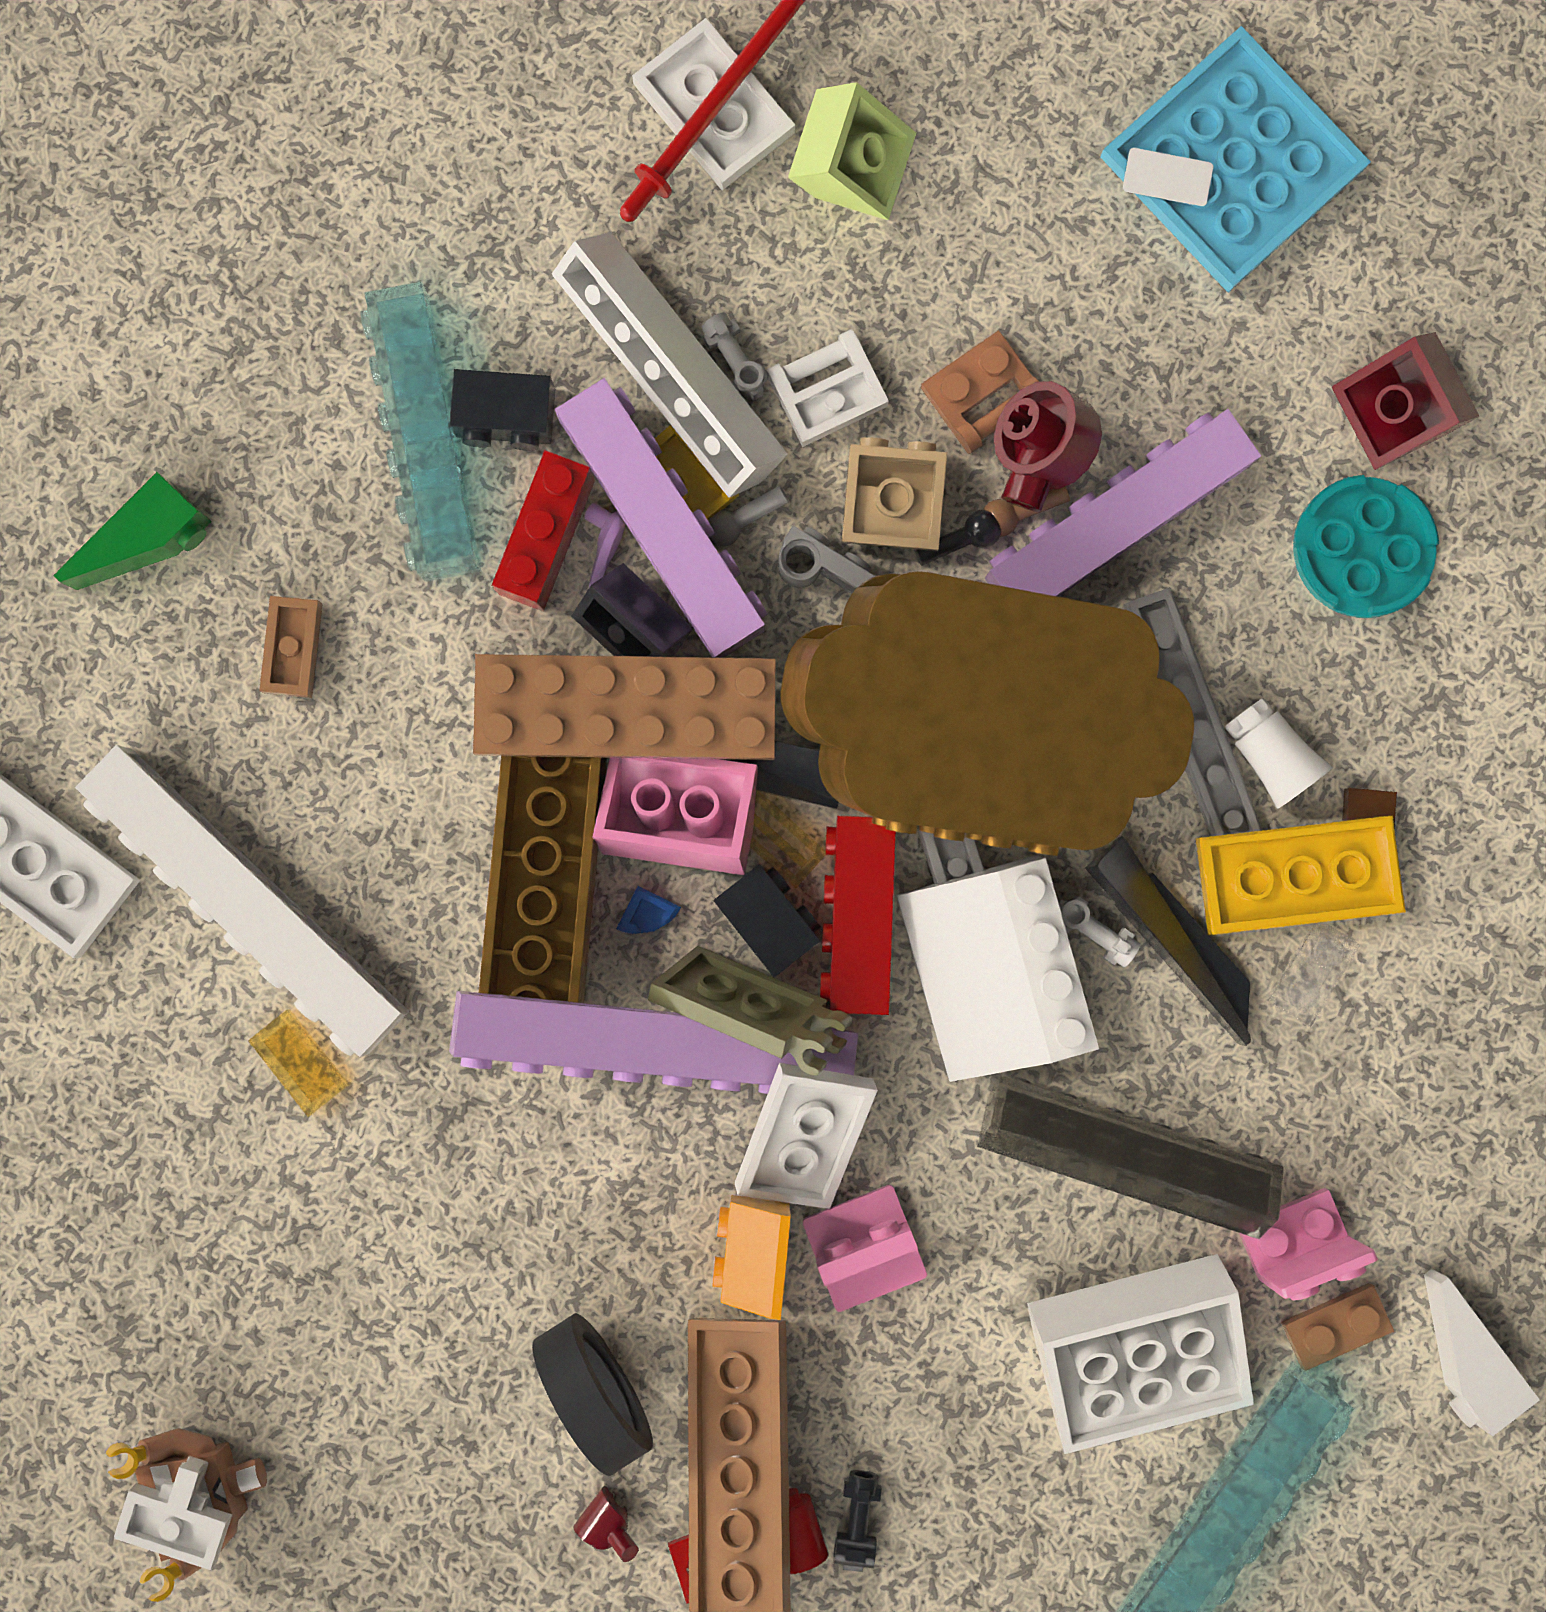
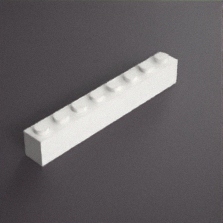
(241, 900)

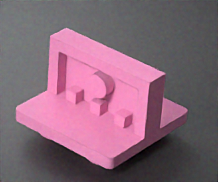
(864, 1248)

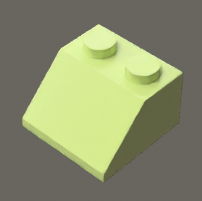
(852, 151)

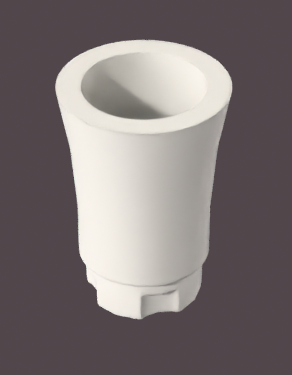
(1276, 752)

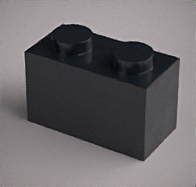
(502, 408)
(630, 617)
(768, 919)

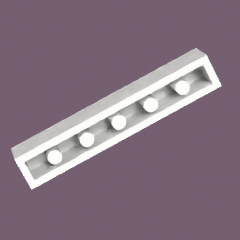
(668, 363)

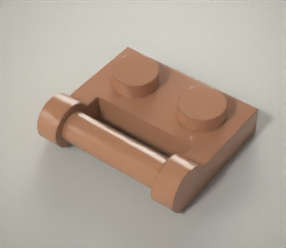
(970, 382)

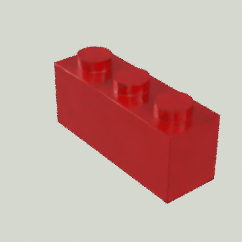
(543, 530)

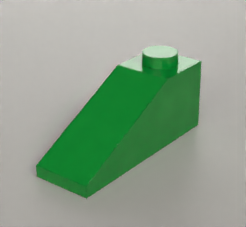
(144, 531)

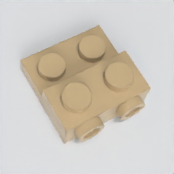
(894, 495)

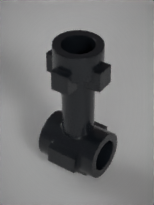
(855, 1548)

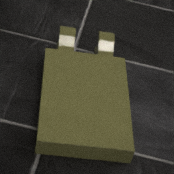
(751, 1007)

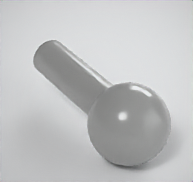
(728, 523)

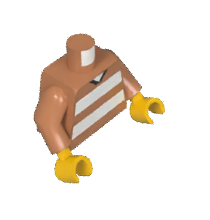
(223, 1482)

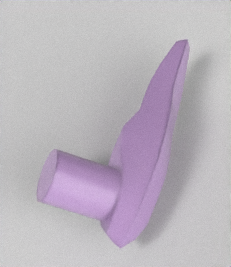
(611, 533)

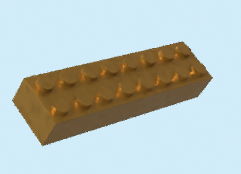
(542, 877)

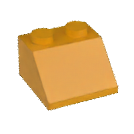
(754, 1256)

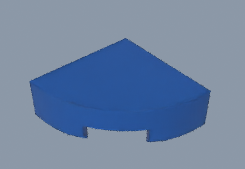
(647, 912)

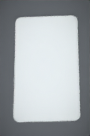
(1167, 177)

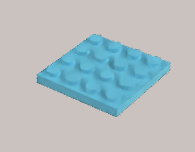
(1269, 152)

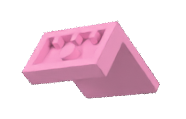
(1307, 1248)

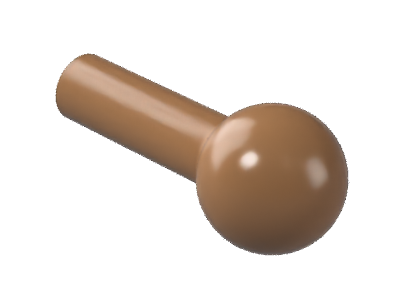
(1010, 514)

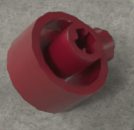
(1045, 441)

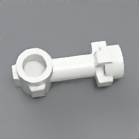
(1119, 947)

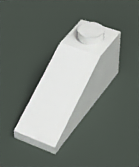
(1473, 1364)

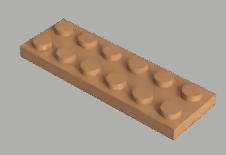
(624, 707)
(738, 1466)

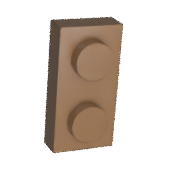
(291, 646)
(1337, 1326)

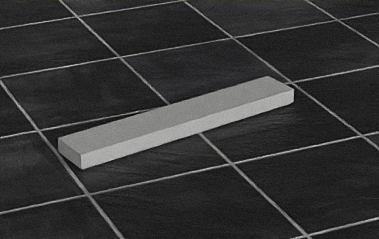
(1211, 762)

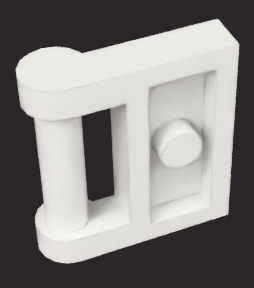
(832, 401)

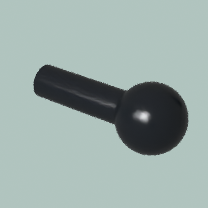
(979, 530)

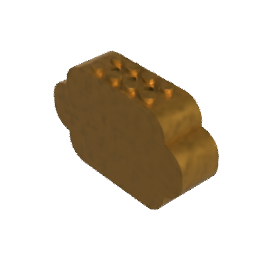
(987, 712)

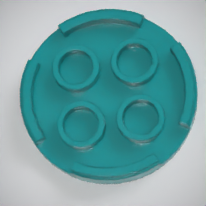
(1365, 546)

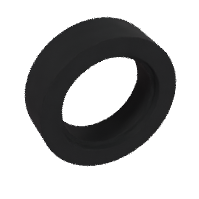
(592, 1395)

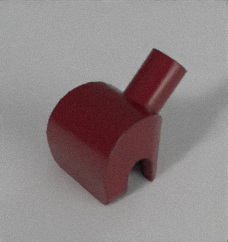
(606, 1526)

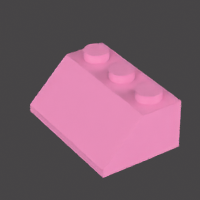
(678, 812)

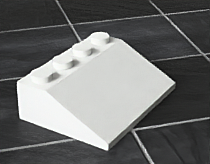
(998, 970)
(1143, 1353)

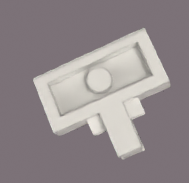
(175, 1518)

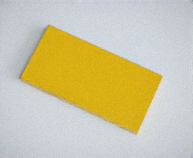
(1300, 875)

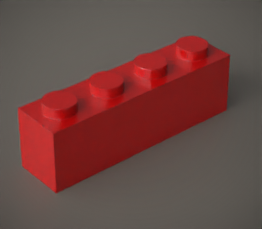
(860, 916)

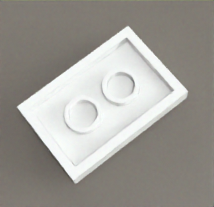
(744, 128)
(805, 1136)

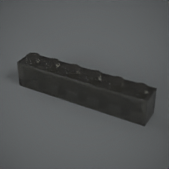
(1132, 1156)

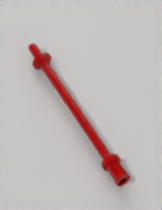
(654, 178)

